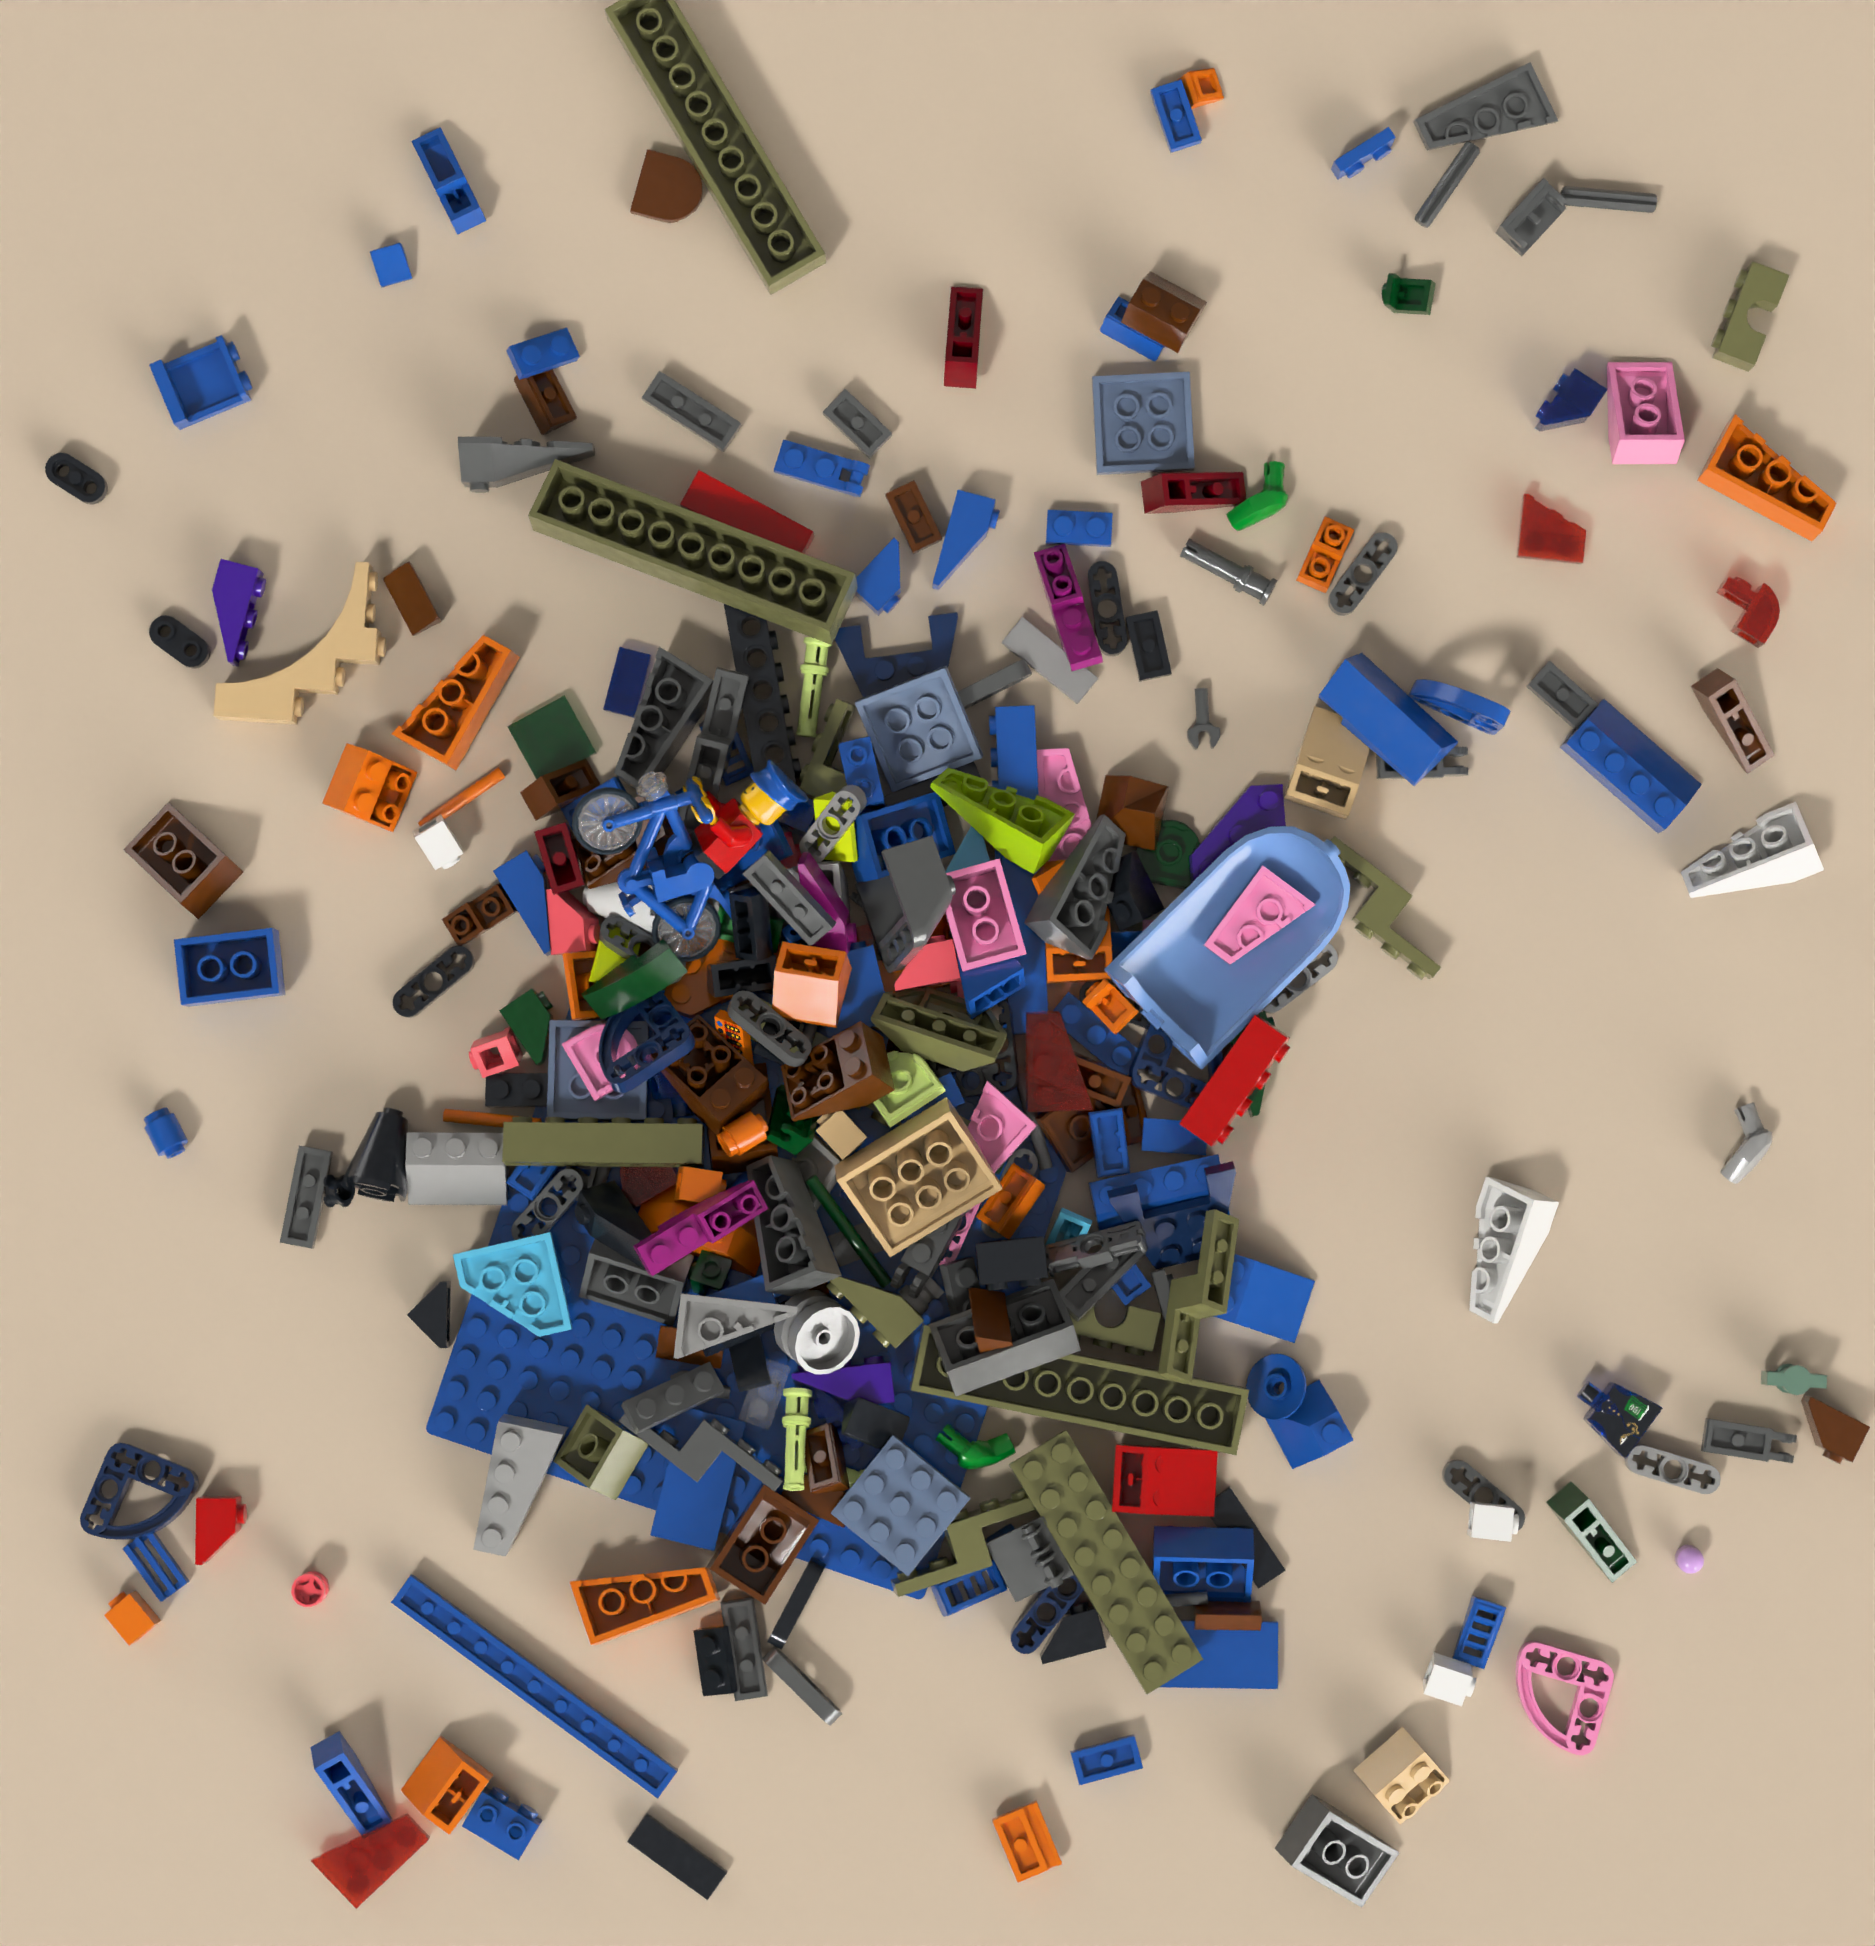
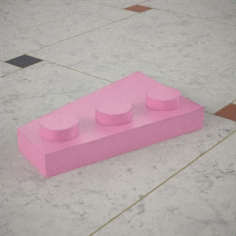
(1256, 915)

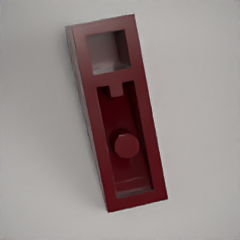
(963, 337)
(1192, 491)

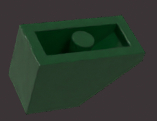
(530, 1021)

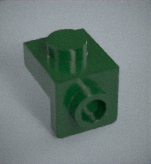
(1408, 295)
(709, 1272)

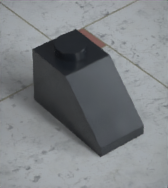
(1133, 893)
(1074, 1634)

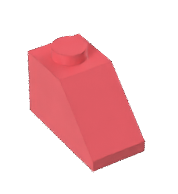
(570, 924)
(931, 966)

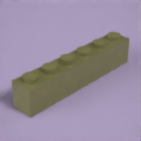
(603, 1143)

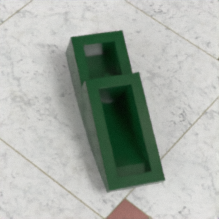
(635, 980)

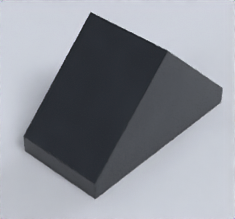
(433, 1314)

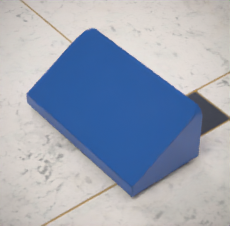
(1127, 336)

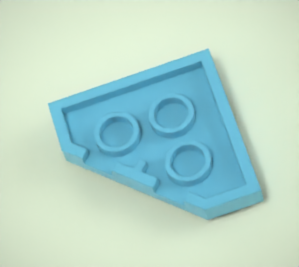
(518, 1281)

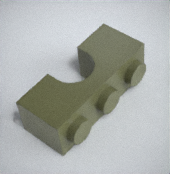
(1737, 341)
(1135, 1331)

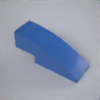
(448, 180)

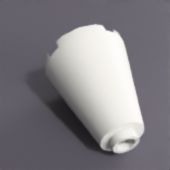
(606, 903)

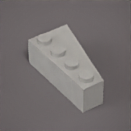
(515, 1474)

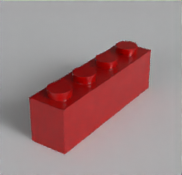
(729, 506)
(1235, 1080)

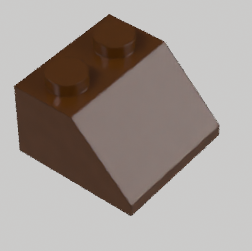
(1163, 311)

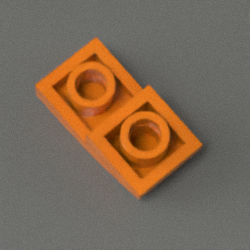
(1325, 554)

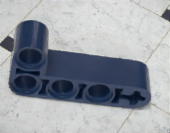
(1060, 1601)

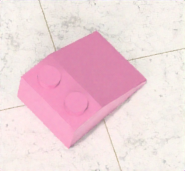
(1643, 413)
(983, 917)

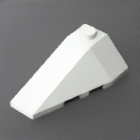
(1766, 855)
(1509, 1237)

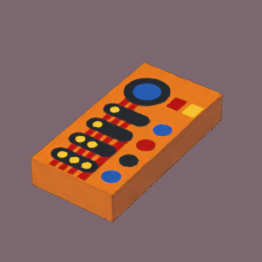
(734, 1034)

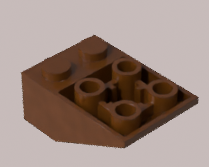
(604, 869)
(839, 1074)
(715, 1078)

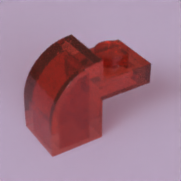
(1759, 612)

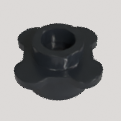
(333, 1197)

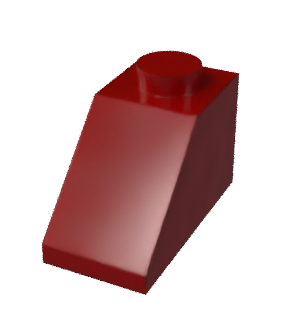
(216, 1524)

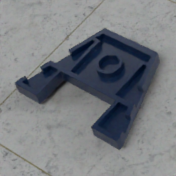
(886, 671)
(1176, 1229)

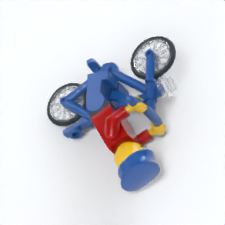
(612, 820)

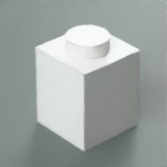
(438, 843)
(1492, 1521)
(1448, 1679)

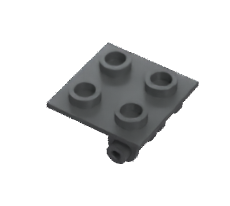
(1029, 1559)

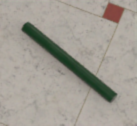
(848, 1230)

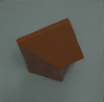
(1135, 808)

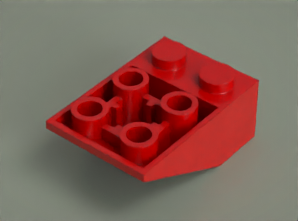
(1164, 1480)

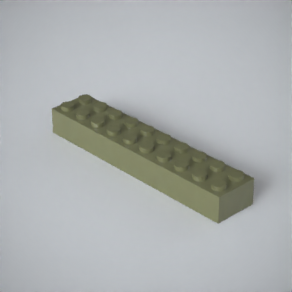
(717, 140)
(693, 551)
(1103, 1397)

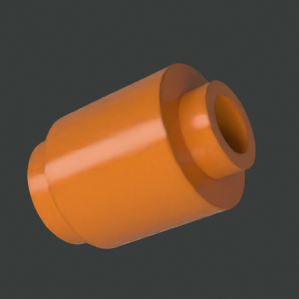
(743, 1134)

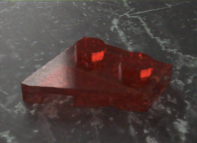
(1548, 535)
(646, 1183)

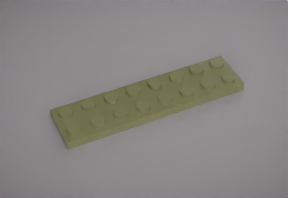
(1106, 1562)

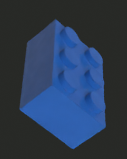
(229, 967)

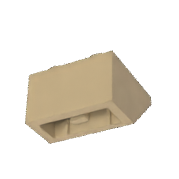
(1401, 1775)

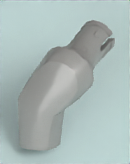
(1752, 1149)

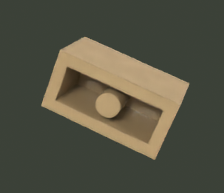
(840, 1133)

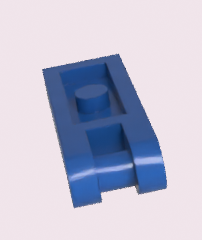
(820, 468)

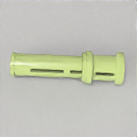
(814, 665)
(795, 1422)

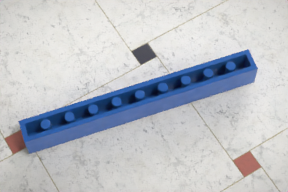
(1017, 768)

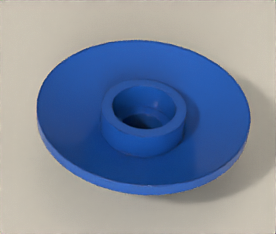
(1264, 1385)

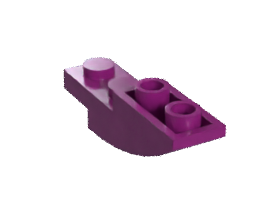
(1068, 607)
(699, 1224)

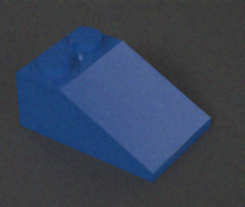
(896, 826)
(1267, 1298)

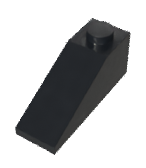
(611, 1219)

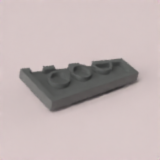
(1494, 109)

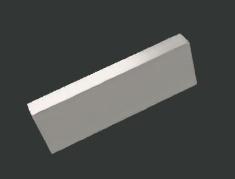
(1048, 660)

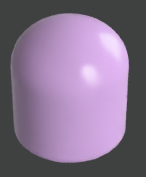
(1689, 1559)

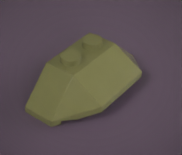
(939, 1028)

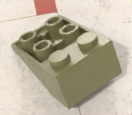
(883, 1309)

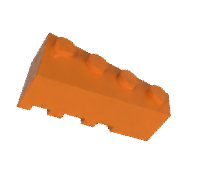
(1765, 482)
(459, 704)
(632, 1602)

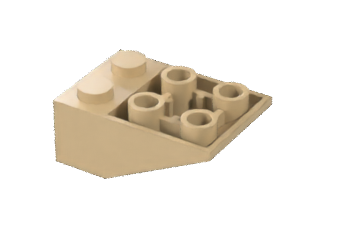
(1327, 766)

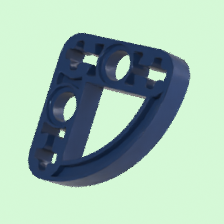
(664, 1036)
(1157, 1063)
(123, 1476)

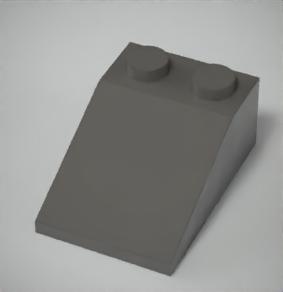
(1336, 1851)

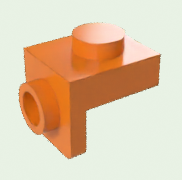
(1109, 1005)

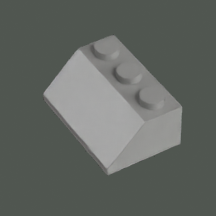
(456, 1169)

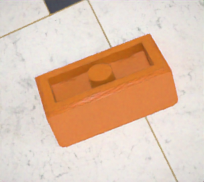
(1011, 1204)

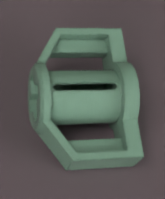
(1793, 1379)

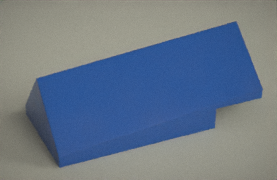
(1386, 718)

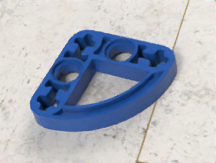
(1461, 705)

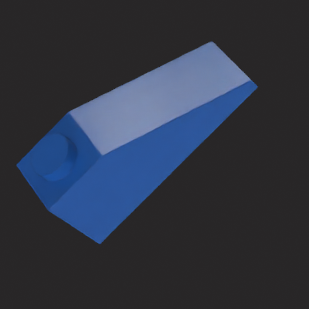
(967, 528)
(527, 888)
(349, 1783)

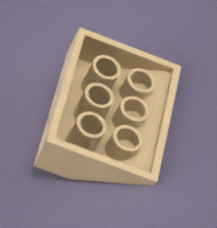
(917, 1177)

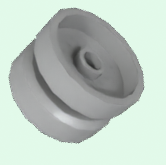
(820, 1334)

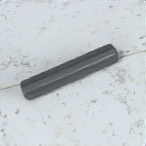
(1447, 184)
(1609, 199)

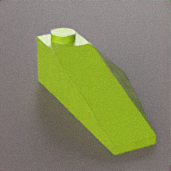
(1014, 825)

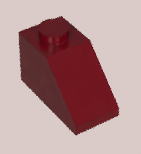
(560, 858)

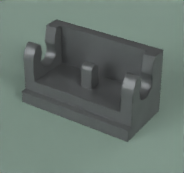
(1532, 217)

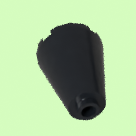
(380, 1159)

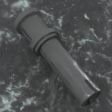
(1242, 577)

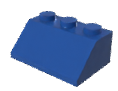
(1204, 1561)

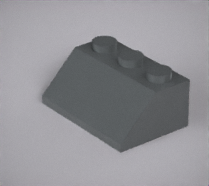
(628, 1287)

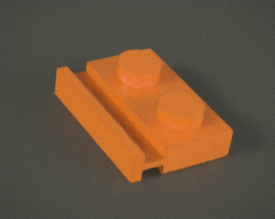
(1027, 1841)

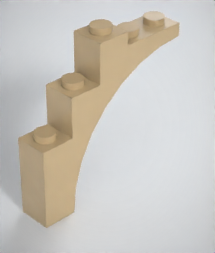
(319, 671)

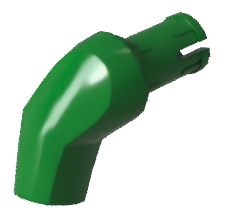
(1263, 504)
(979, 1453)

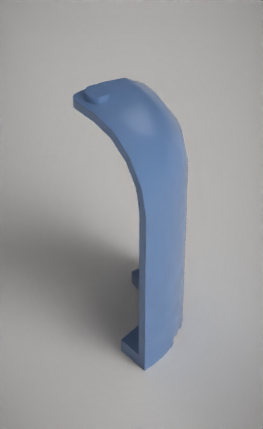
(1194, 991)

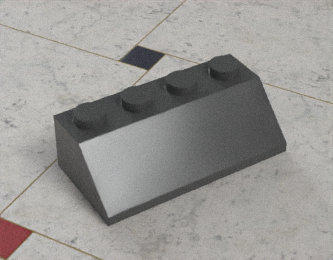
(1038, 1331)

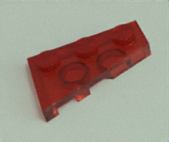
(1051, 1066)
(370, 1859)

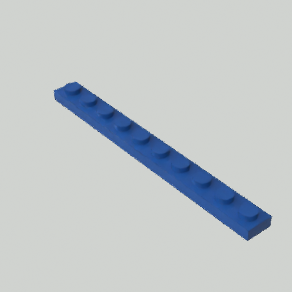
(534, 1686)

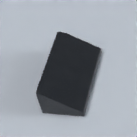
(872, 1422)

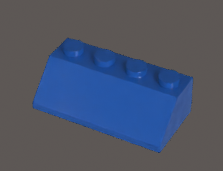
(1631, 766)
(1155, 1186)

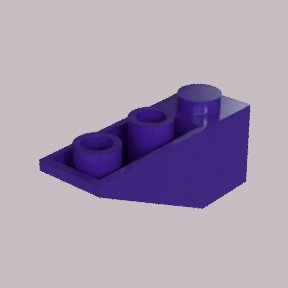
(235, 599)
(868, 1380)

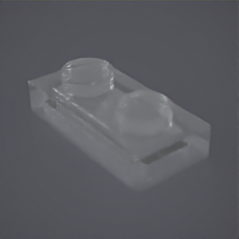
(763, 1401)

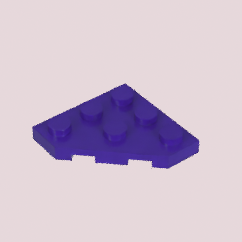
(1255, 810)

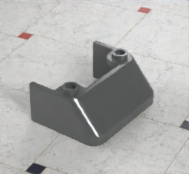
(908, 902)

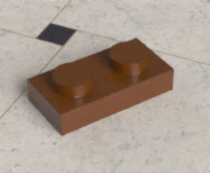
(913, 517)

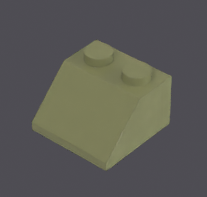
(600, 1452)

